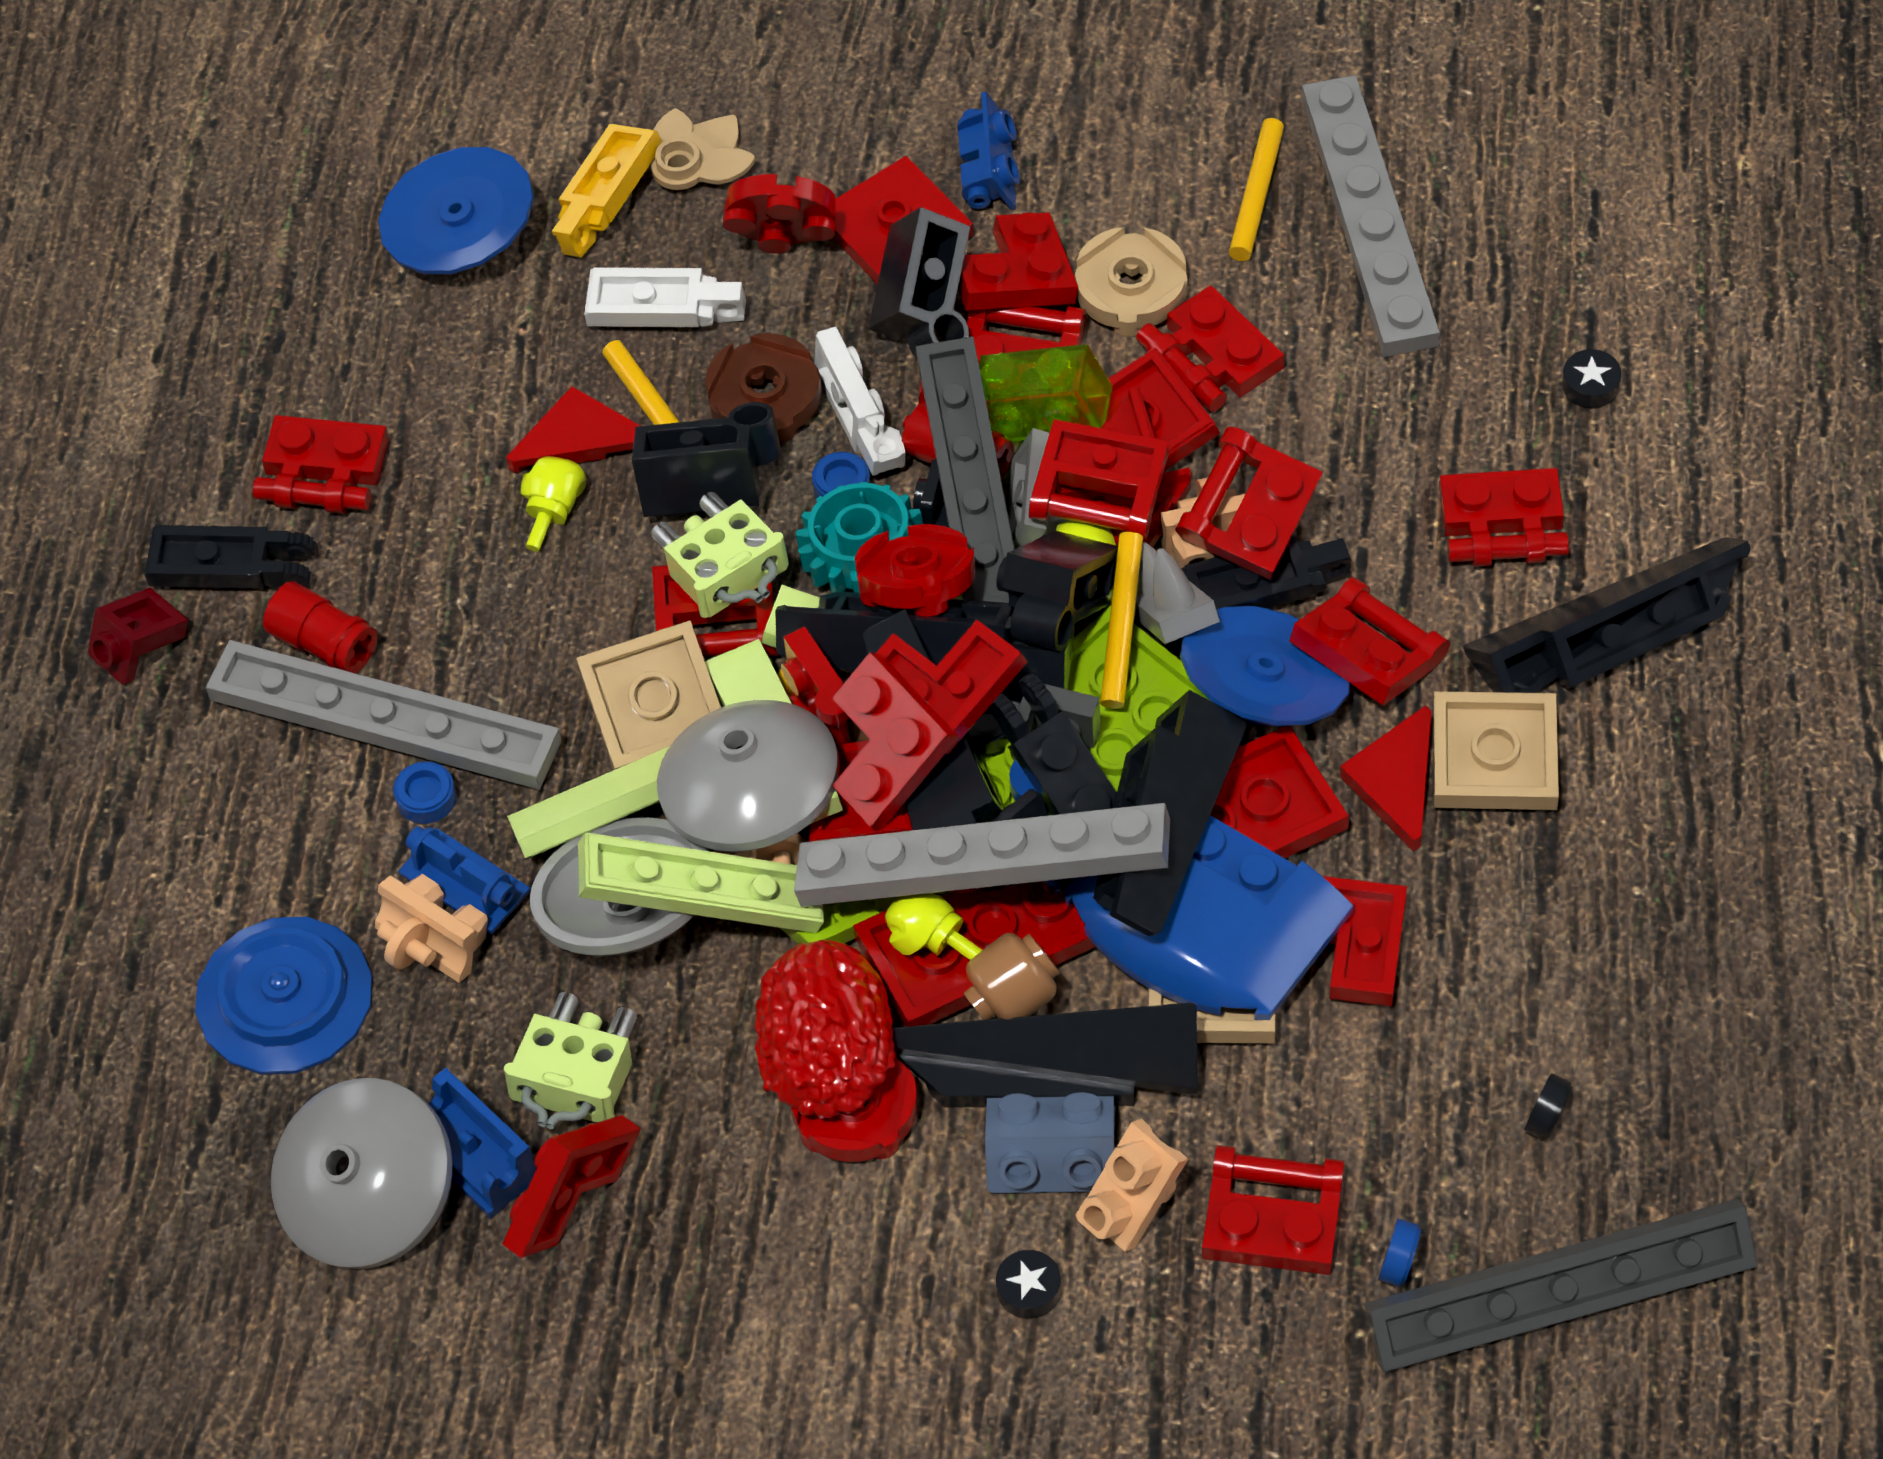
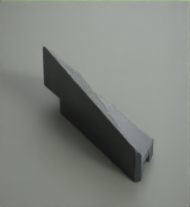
(843, 618)
(1610, 623)
(1185, 768)
(958, 785)
(1055, 1054)

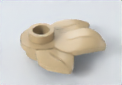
(698, 151)

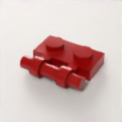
(1222, 339)
(321, 451)
(1503, 504)

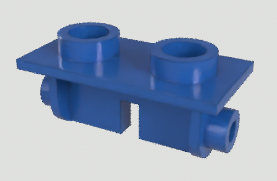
(988, 136)
(463, 875)

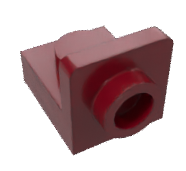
(131, 629)

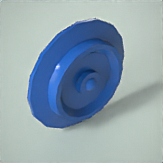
(456, 210)
(1256, 670)
(284, 995)

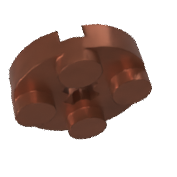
(767, 357)

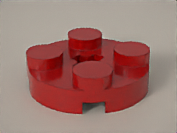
(779, 212)
(915, 569)
(866, 1132)

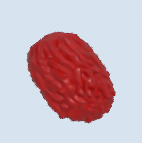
(823, 1029)

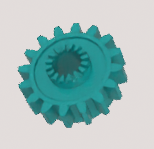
(843, 523)

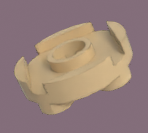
(1130, 305)

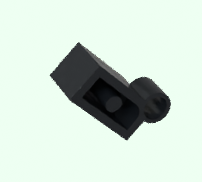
(921, 280)
(690, 458)
(1056, 585)

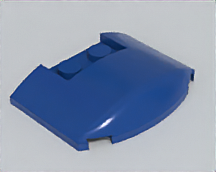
(1236, 929)

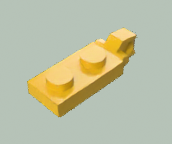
(603, 185)

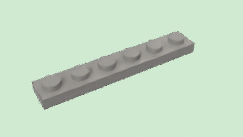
(1370, 216)
(384, 714)
(983, 855)

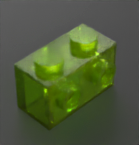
(1043, 385)

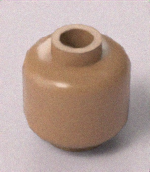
(1011, 978)

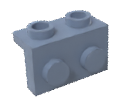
(1047, 1142)

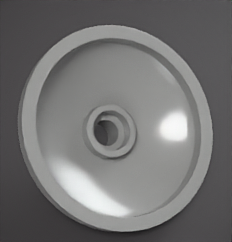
(748, 775)
(597, 925)
(392, 1182)

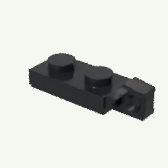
(1299, 575)

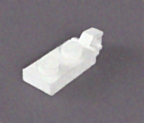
(661, 298)
(856, 406)

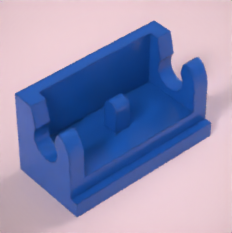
(487, 1156)

